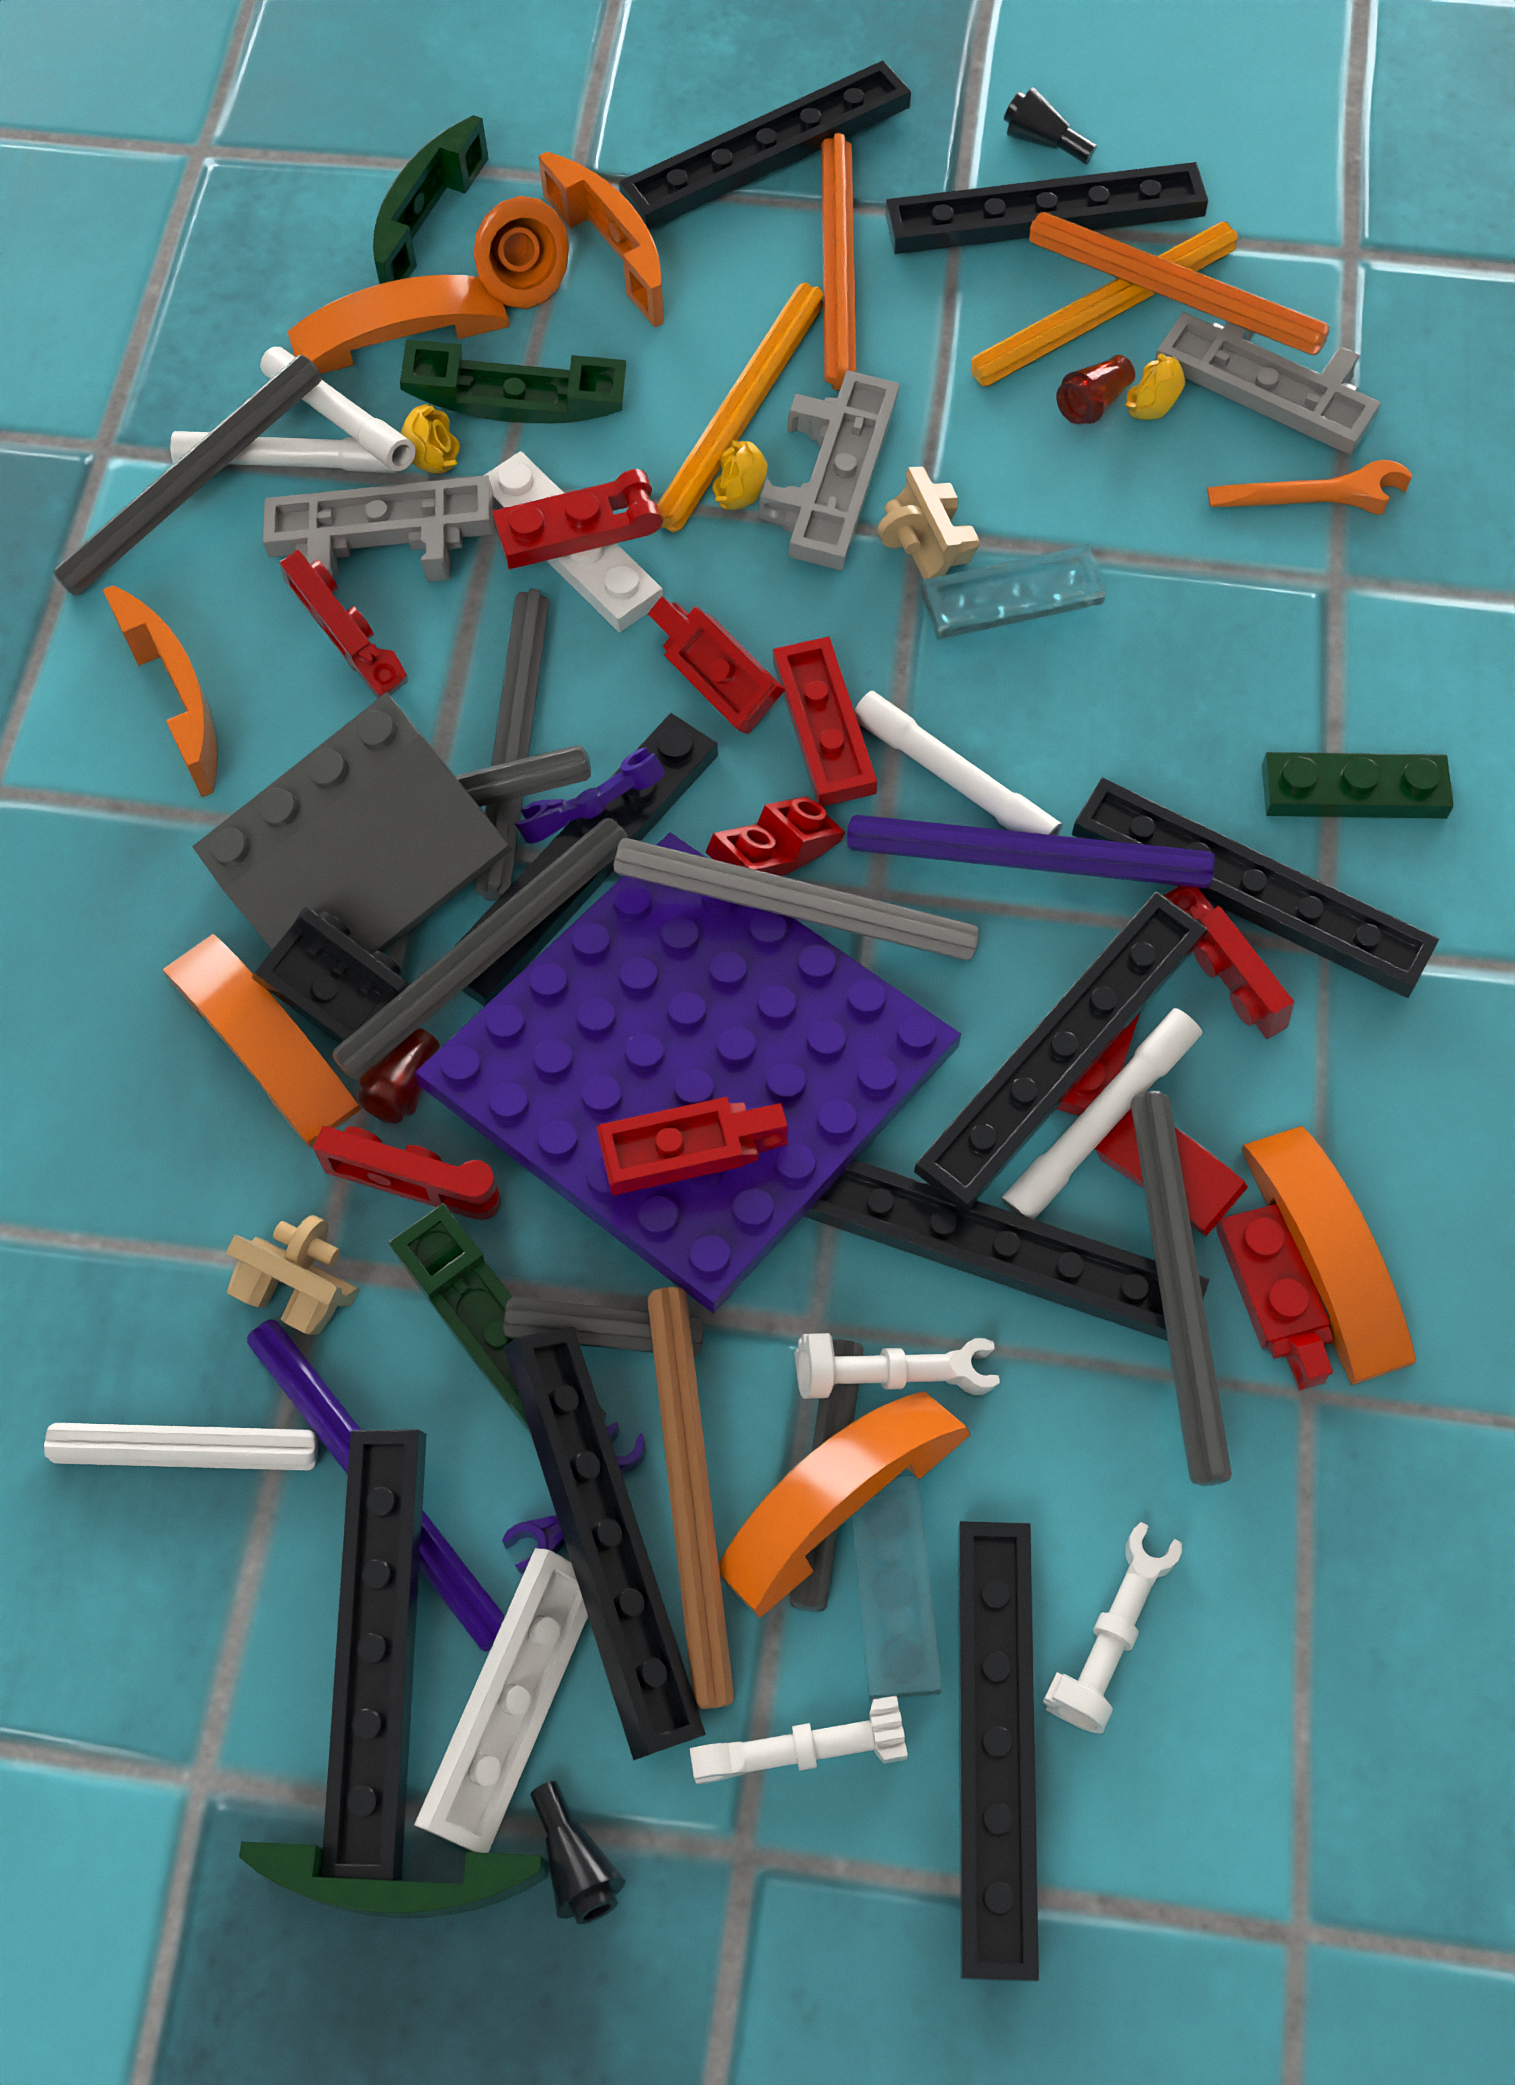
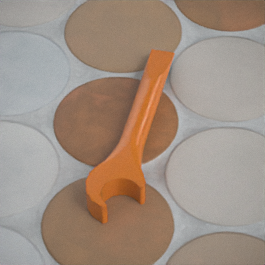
(1356, 489)

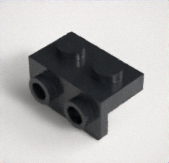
(329, 975)

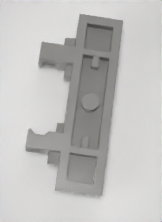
(1272, 385)
(851, 438)
(420, 513)

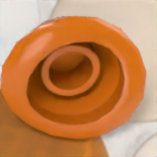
(521, 252)

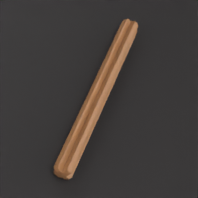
(690, 1499)

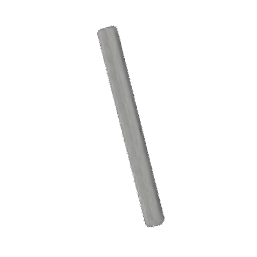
(795, 899)

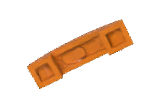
(583, 196)
(395, 312)
(150, 639)
(262, 1038)
(1337, 1251)
(828, 1488)

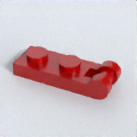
(578, 520)
(408, 1172)

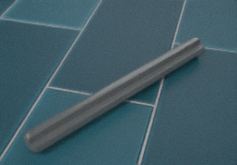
(187, 475)
(515, 726)
(478, 950)
(1180, 1291)

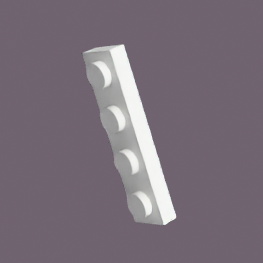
(600, 575)
(507, 1706)

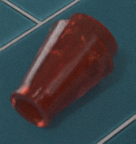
(1093, 389)
(391, 1085)

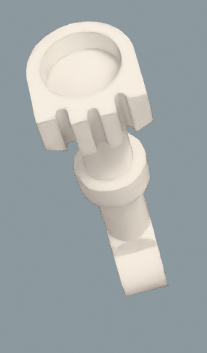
(820, 1370)
(1083, 1700)
(880, 1733)

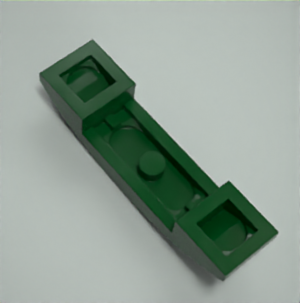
(445, 162)
(511, 391)
(463, 1293)
(486, 1881)

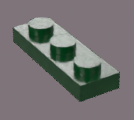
(1357, 785)

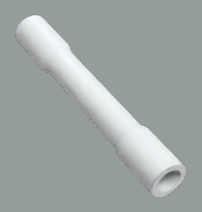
(372, 433)
(291, 452)
(904, 734)
(1150, 1062)

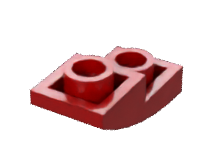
(781, 841)
(1208, 1182)

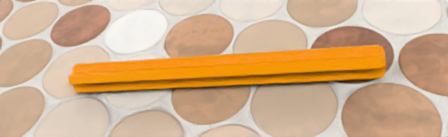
(1093, 309)
(739, 406)

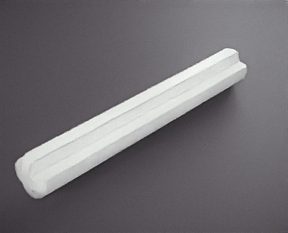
(181, 1446)

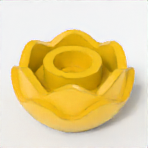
(1157, 390)
(432, 440)
(741, 476)

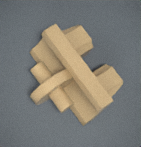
(922, 525)
(265, 1264)

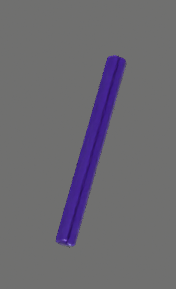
(1031, 851)
(333, 1426)

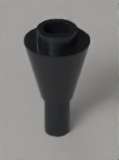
(1038, 122)
(580, 1872)

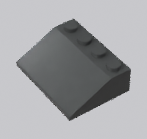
(358, 831)

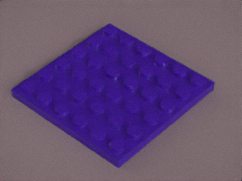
(679, 1005)

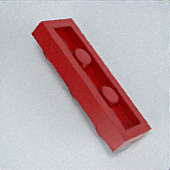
(824, 722)

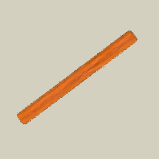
(838, 260)
(1179, 283)

